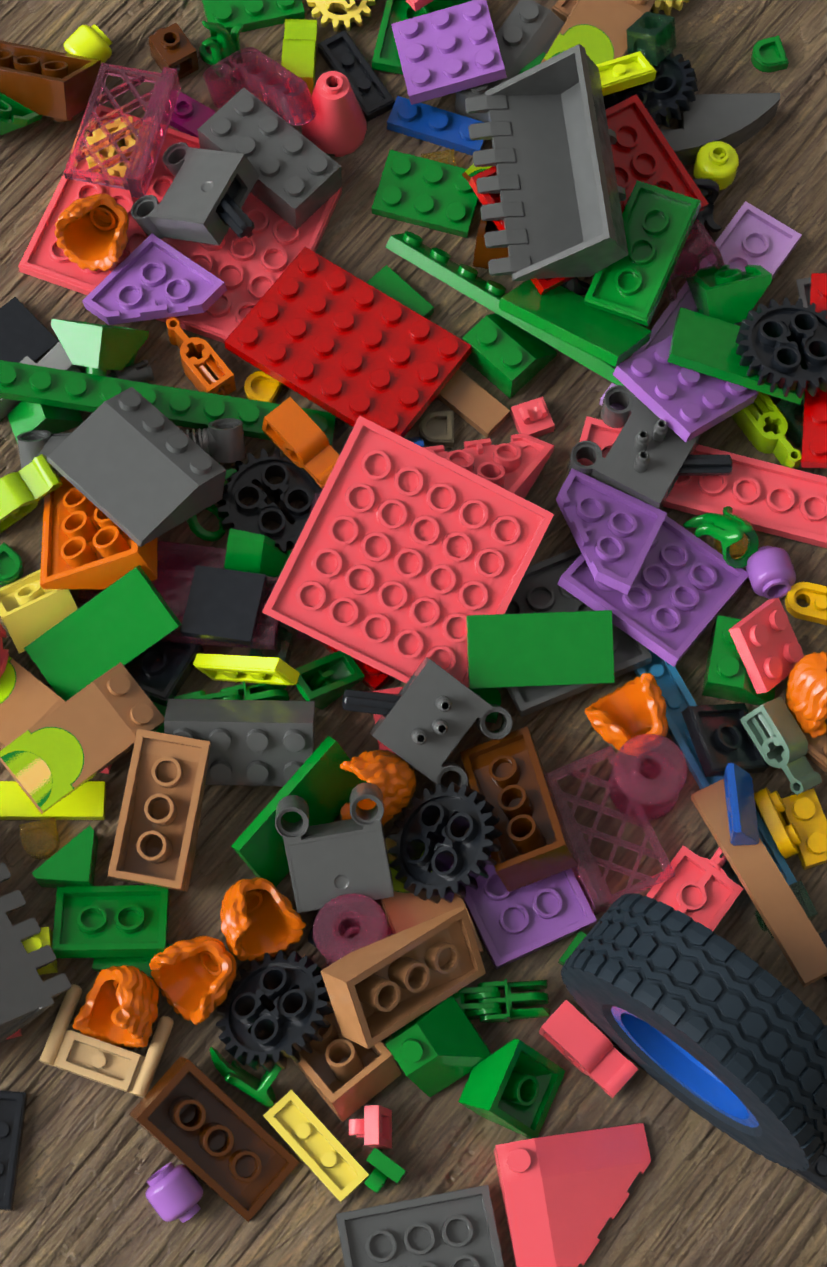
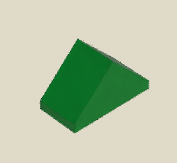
(34, 416)
(328, 678)
(71, 864)

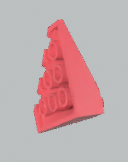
(506, 465)
(566, 1189)

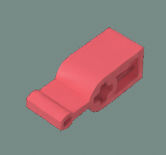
(587, 1048)

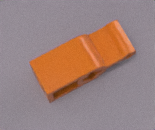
(201, 362)
(301, 440)

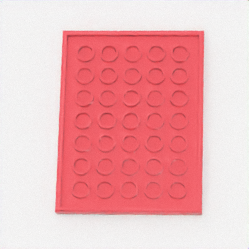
(243, 263)

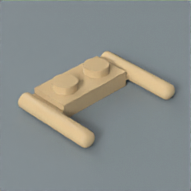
(99, 1059)

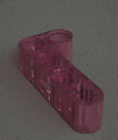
(265, 80)

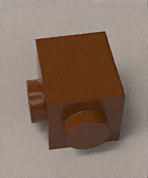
(173, 50)

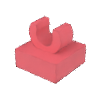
(532, 418)
(374, 1128)

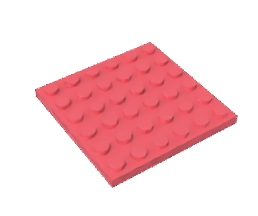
(404, 556)

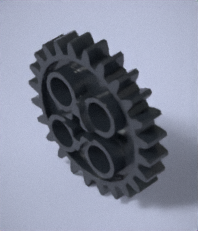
(665, 95)
(785, 347)
(296, 485)
(445, 842)
(275, 1011)

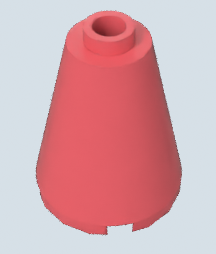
(339, 118)

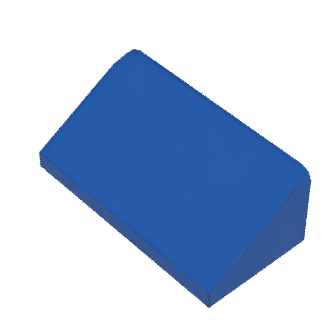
(740, 806)

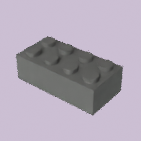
(292, 169)
(248, 738)

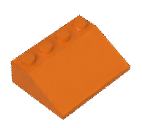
(85, 546)

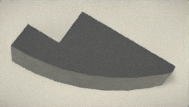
(720, 118)

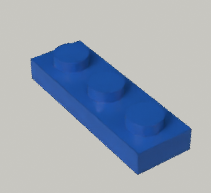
(433, 125)

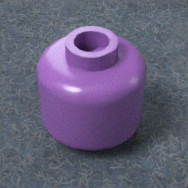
(770, 572)
(174, 1193)

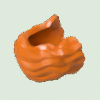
(93, 232)
(808, 693)
(630, 711)
(389, 774)
(258, 920)
(194, 976)
(120, 1007)

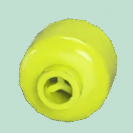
(89, 43)
(717, 162)

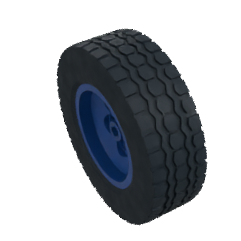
(707, 1026)

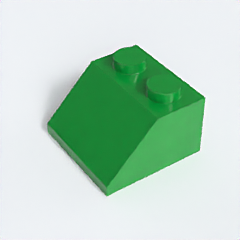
(506, 353)
(725, 671)

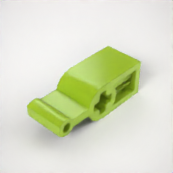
(300, 49)
(766, 430)
(24, 489)

